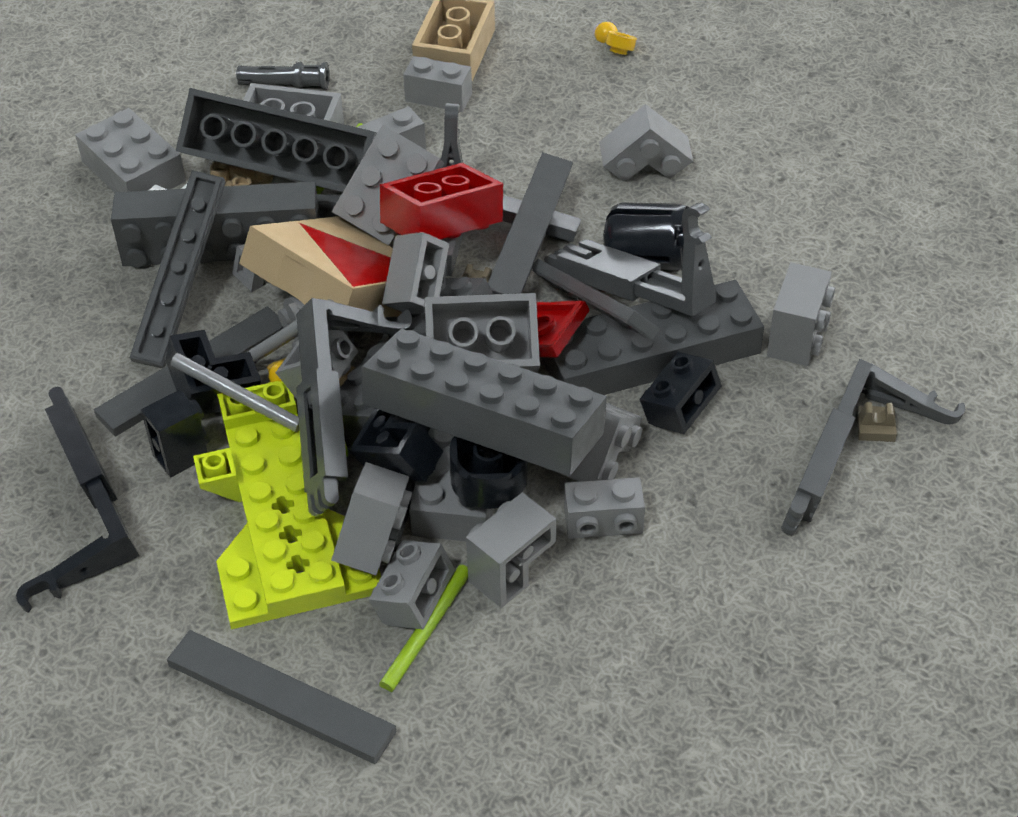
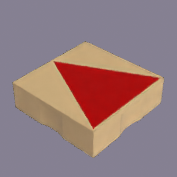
(321, 261)

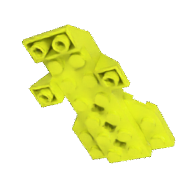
(267, 477)

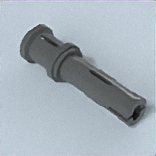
(296, 75)

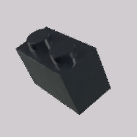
(175, 432)

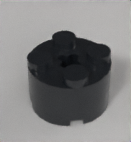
(484, 475)

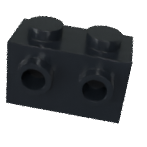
(680, 392)

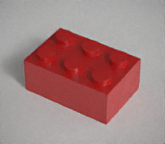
(442, 202)

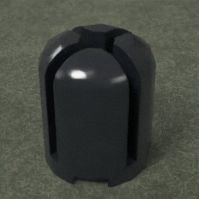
(648, 232)

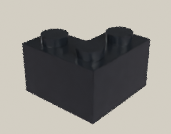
(196, 346)
(397, 446)

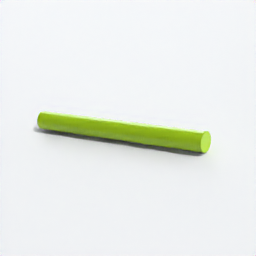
(419, 636)

